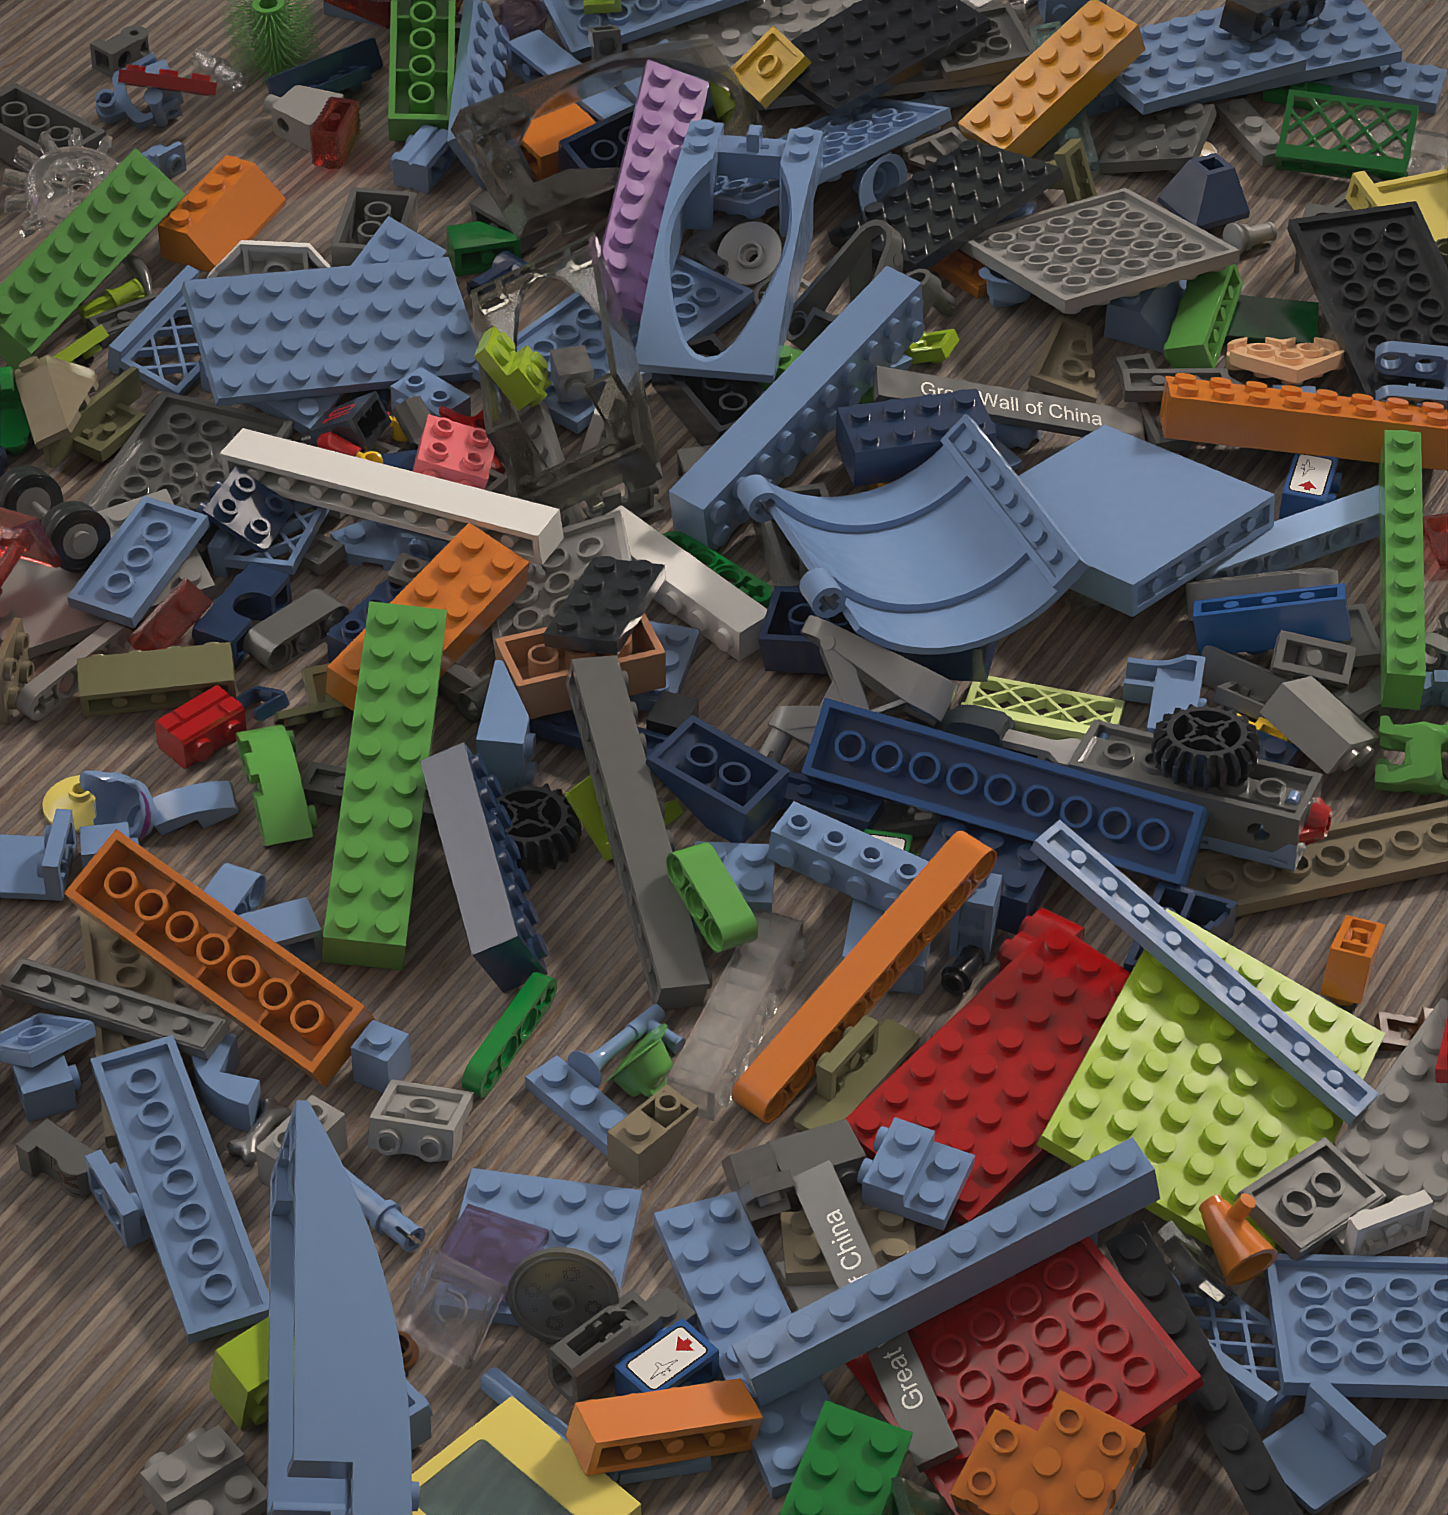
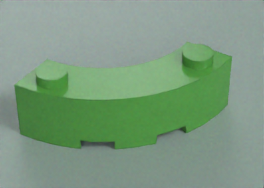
(280, 800)

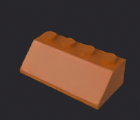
(219, 213)

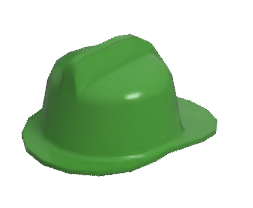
(645, 1066)

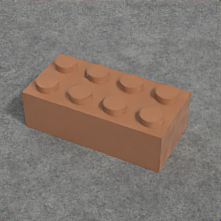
(542, 671)

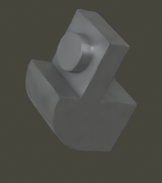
(758, 1181)

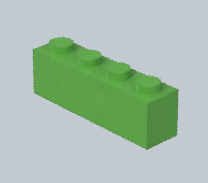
(1203, 319)

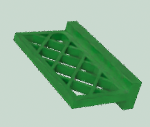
(1338, 162)

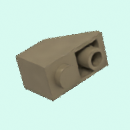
(650, 1135)

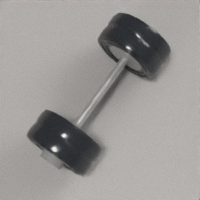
(72, 526)

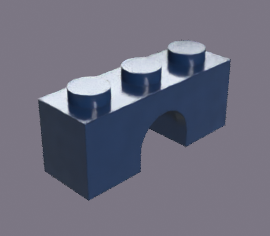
(251, 596)

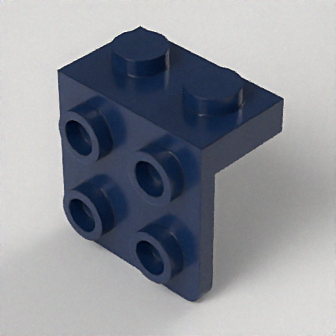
(246, 510)

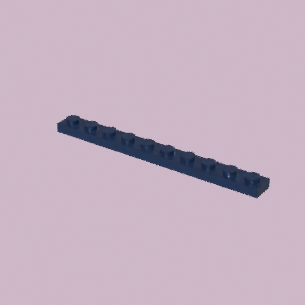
(832, 800)

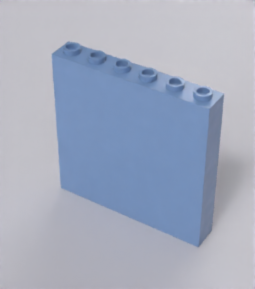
(1144, 515)

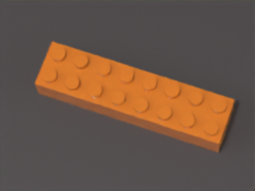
(1297, 419)
(220, 957)

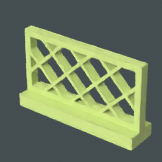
(1055, 725)

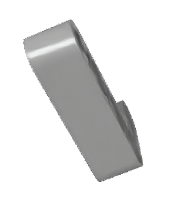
(1257, 584)

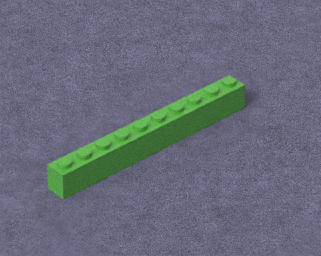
(1401, 571)

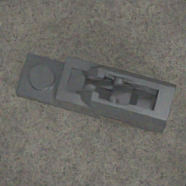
(589, 1353)

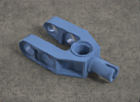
(1408, 366)

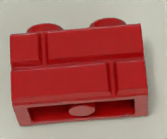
(200, 727)

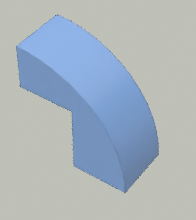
(227, 1096)

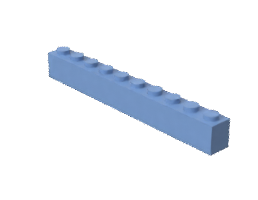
(946, 1271)

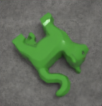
(1422, 764)

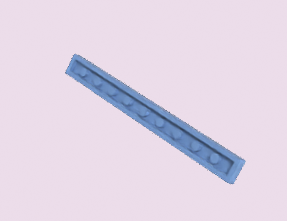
(1205, 972)

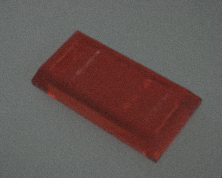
(1436, 534)

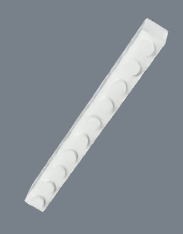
(392, 494)

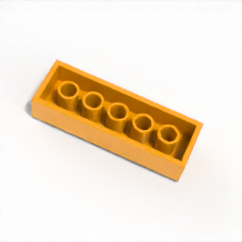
(1056, 81)

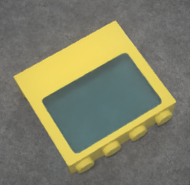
(515, 1468)

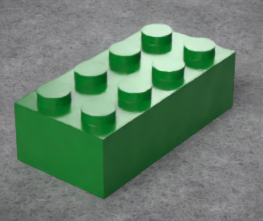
(847, 1465)

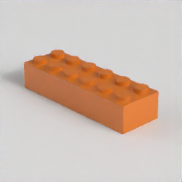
(468, 578)

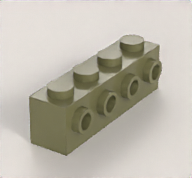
(153, 678)

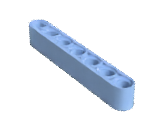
(1305, 537)

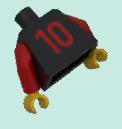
(354, 428)

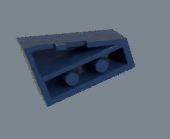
(1203, 909)

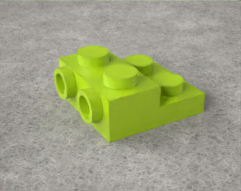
(518, 374)

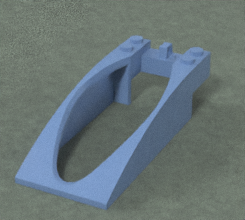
(690, 206)
(333, 1345)

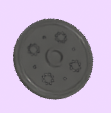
(559, 1291)

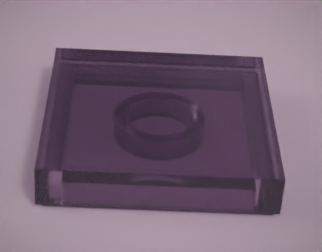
(493, 1243)

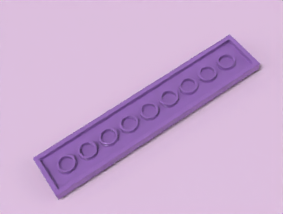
(653, 145)

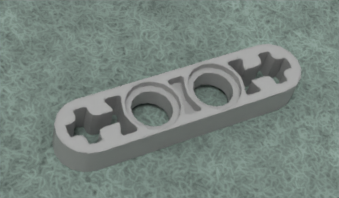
(44, 692)

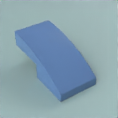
(202, 802)

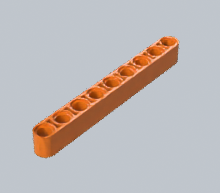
(864, 975)

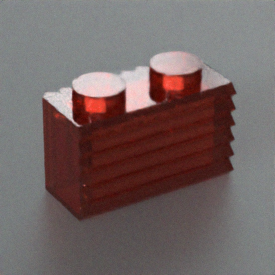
(335, 132)
(171, 618)

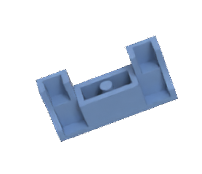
(1164, 685)

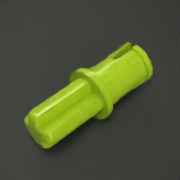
(112, 298)

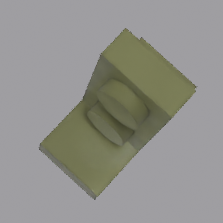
(1076, 173)

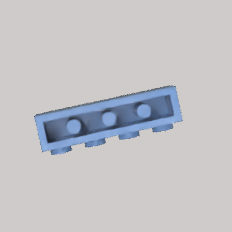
(847, 861)

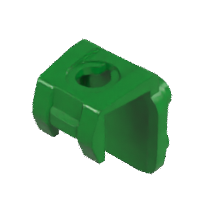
(13, 419)

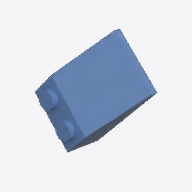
(505, 733)

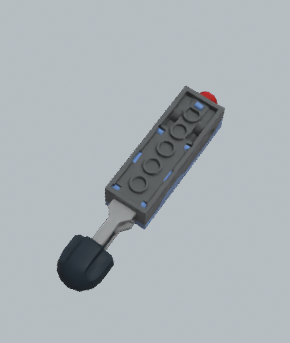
(1257, 820)

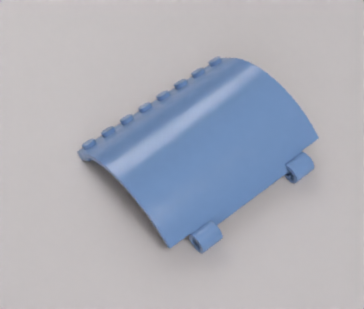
(932, 557)

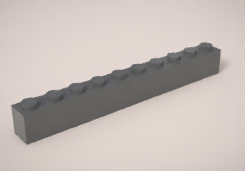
(637, 832)

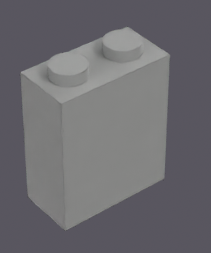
(1320, 725)

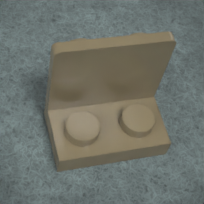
(14, 668)

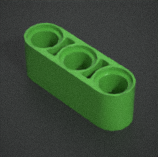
(711, 897)

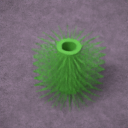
(271, 35)

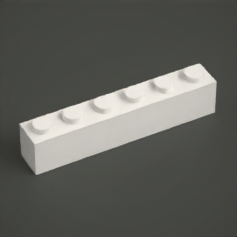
(697, 592)

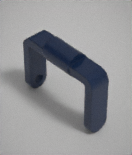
(274, 700)

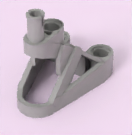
(852, 659)

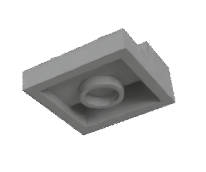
(419, 1120)
(203, 1478)

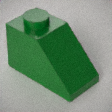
(476, 245)

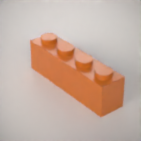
(663, 1426)

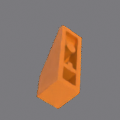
(1351, 960)

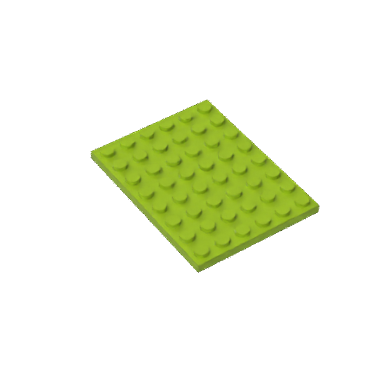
(1197, 1089)

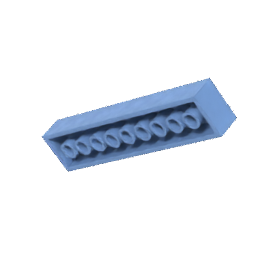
(799, 406)

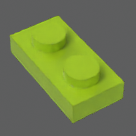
(84, 346)

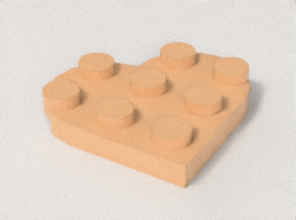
(1285, 358)

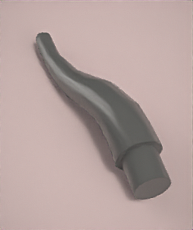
(140, 272)

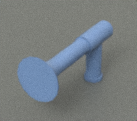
(590, 1064)

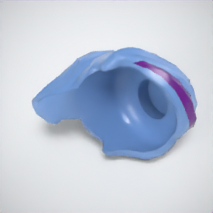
(120, 801)

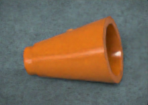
(1236, 1243)

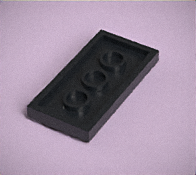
(605, 605)

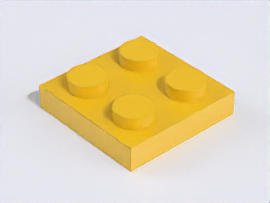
(770, 66)

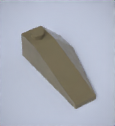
(53, 395)

